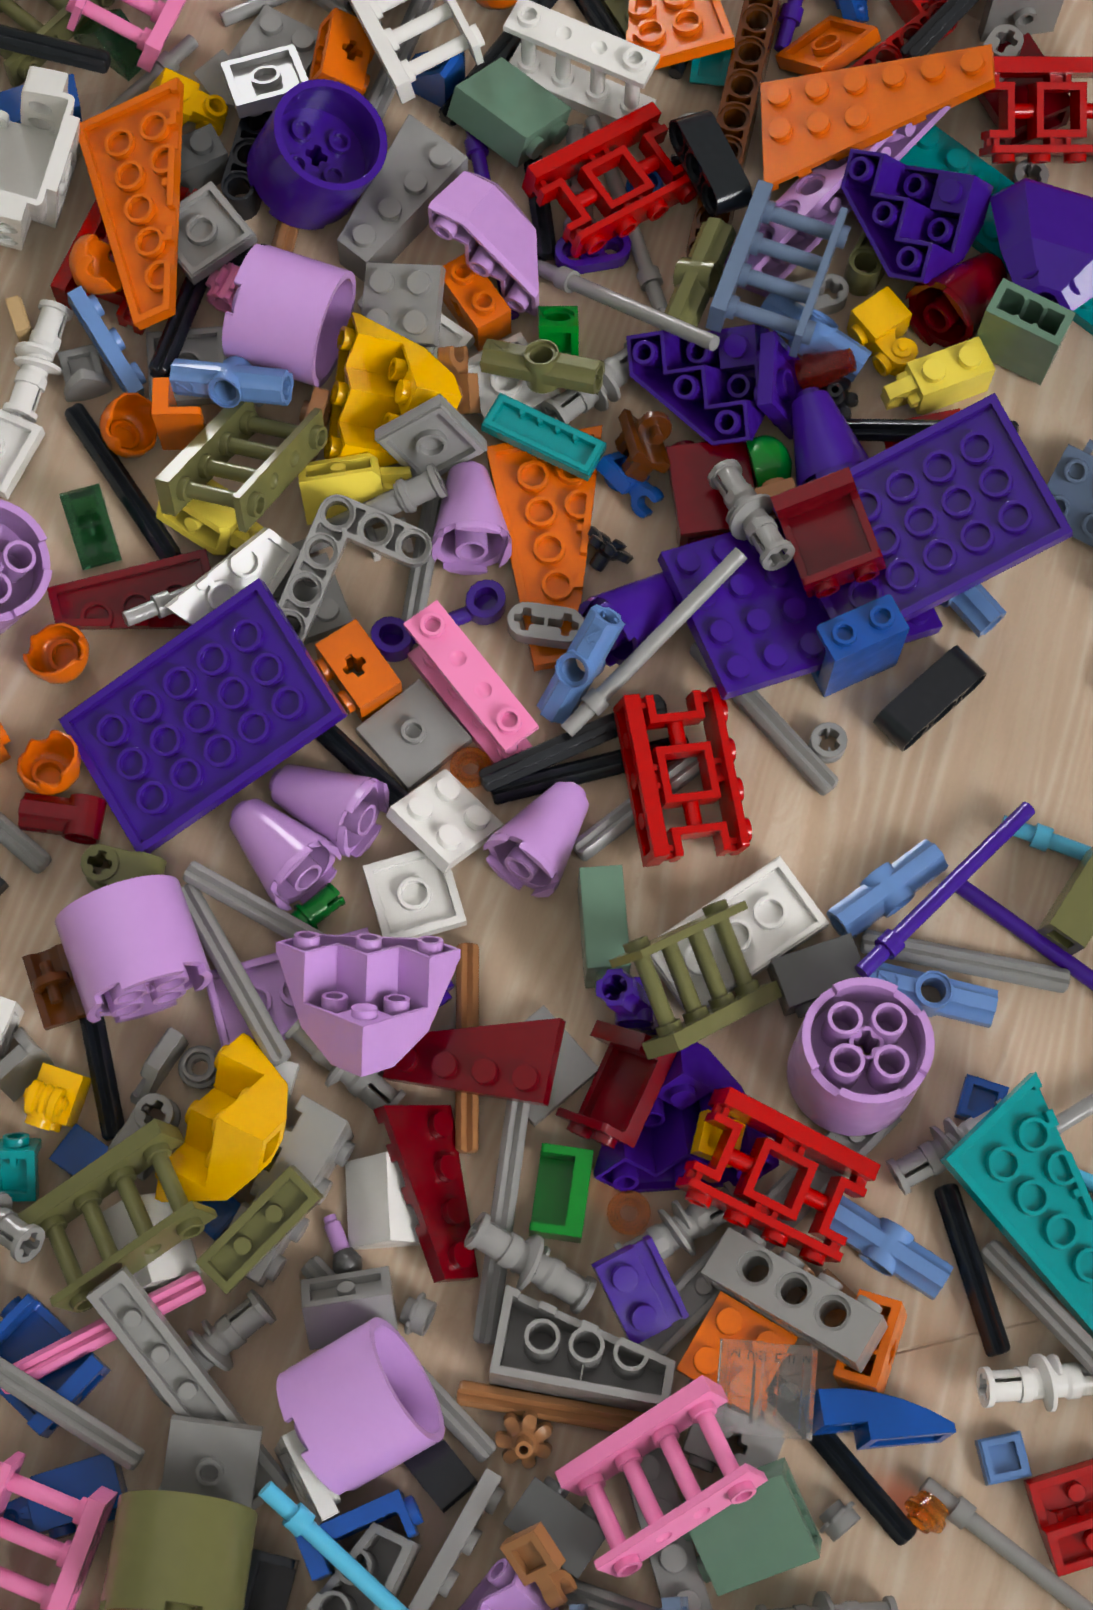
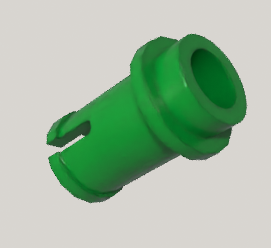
(319, 906)

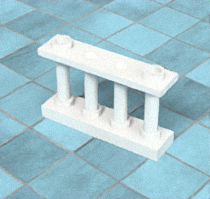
(387, 41)
(601, 51)

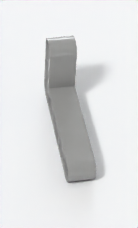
(337, 538)

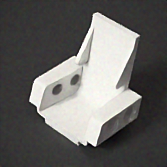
(37, 155)

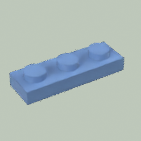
(107, 342)

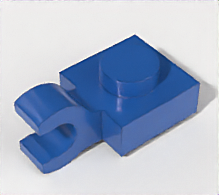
(611, 468)

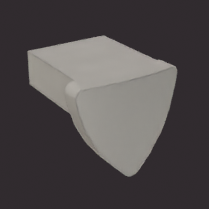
(83, 374)
(21, 1065)

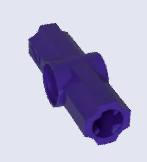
(628, 1000)

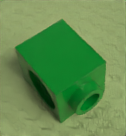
(560, 326)

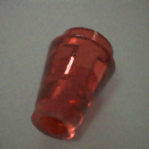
(824, 367)

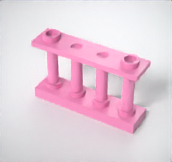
(147, 40)
(468, 684)
(624, 1452)
(72, 1556)

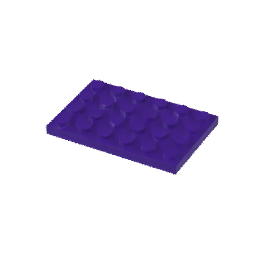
(951, 511)
(759, 620)
(202, 717)

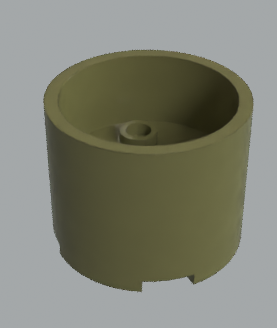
(178, 1552)

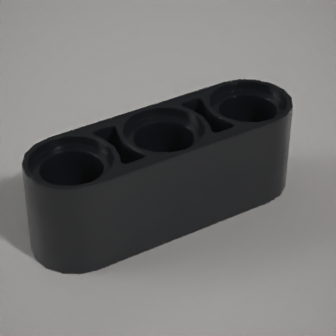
(710, 163)
(235, 176)
(929, 698)

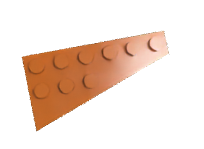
(679, 29)
(832, 111)
(136, 182)
(549, 530)

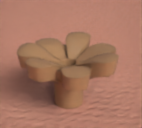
(524, 1439)

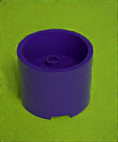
(317, 153)

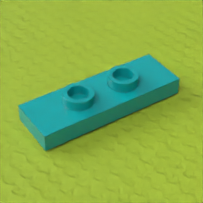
(543, 436)

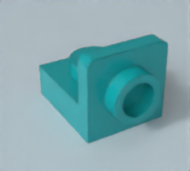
(711, 69)
(19, 1166)

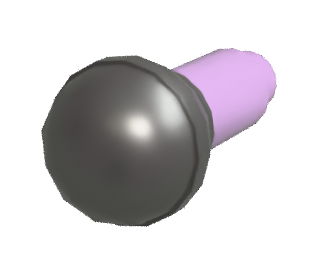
(344, 1256)

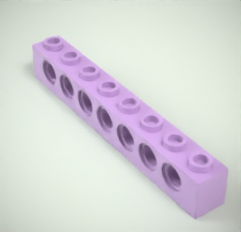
(821, 198)

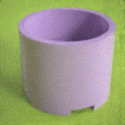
(288, 313)
(23, 564)
(132, 948)
(832, 1075)
(360, 1406)

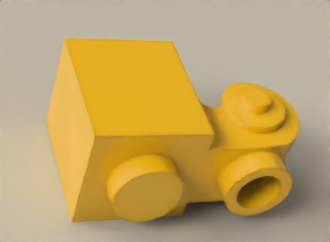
(197, 105)
(878, 325)
(55, 1098)

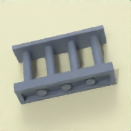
(740, 273)

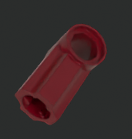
(75, 818)

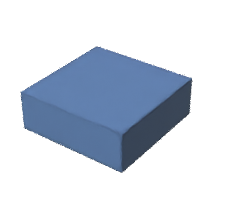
(1003, 1458)

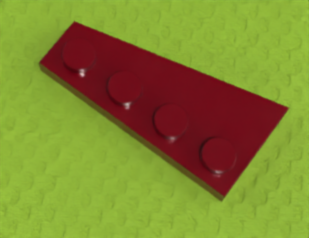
(101, 599)
(487, 1061)
(431, 1168)

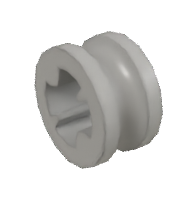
(1040, 171)
(840, 745)

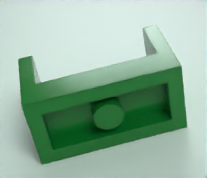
(561, 1192)

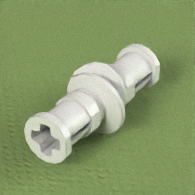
(36, 359)
(1041, 1379)

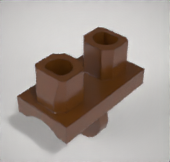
(643, 443)
(53, 987)

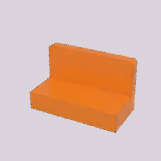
(174, 424)

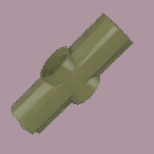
(700, 273)
(542, 366)

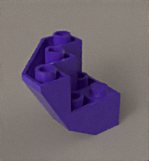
(915, 215)
(1047, 240)
(700, 385)
(671, 1127)

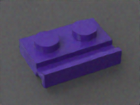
(640, 1290)

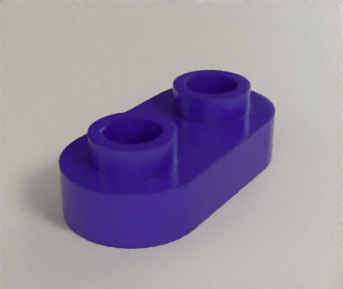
(595, 262)

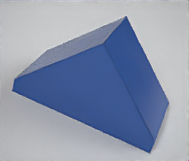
(440, 81)

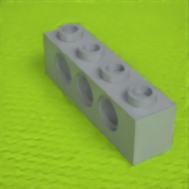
(849, 1342)

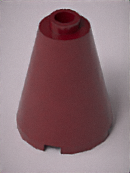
(955, 301)

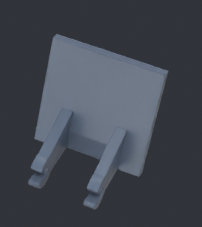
(1073, 490)

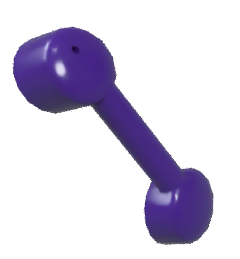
(483, 606)

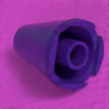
(821, 437)
(642, 609)

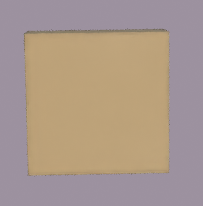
(19, 317)

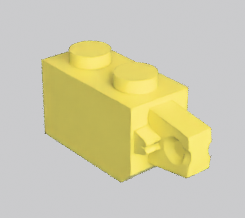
(941, 378)
(350, 476)
(209, 525)

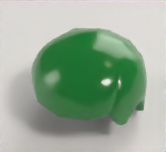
(769, 458)

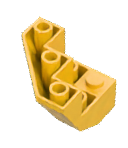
(376, 382)
(232, 1127)

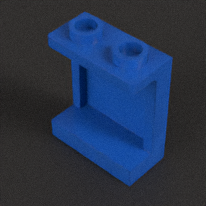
(860, 644)
(30, 1327)
(357, 1521)

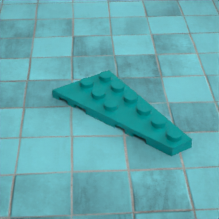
(1032, 1193)

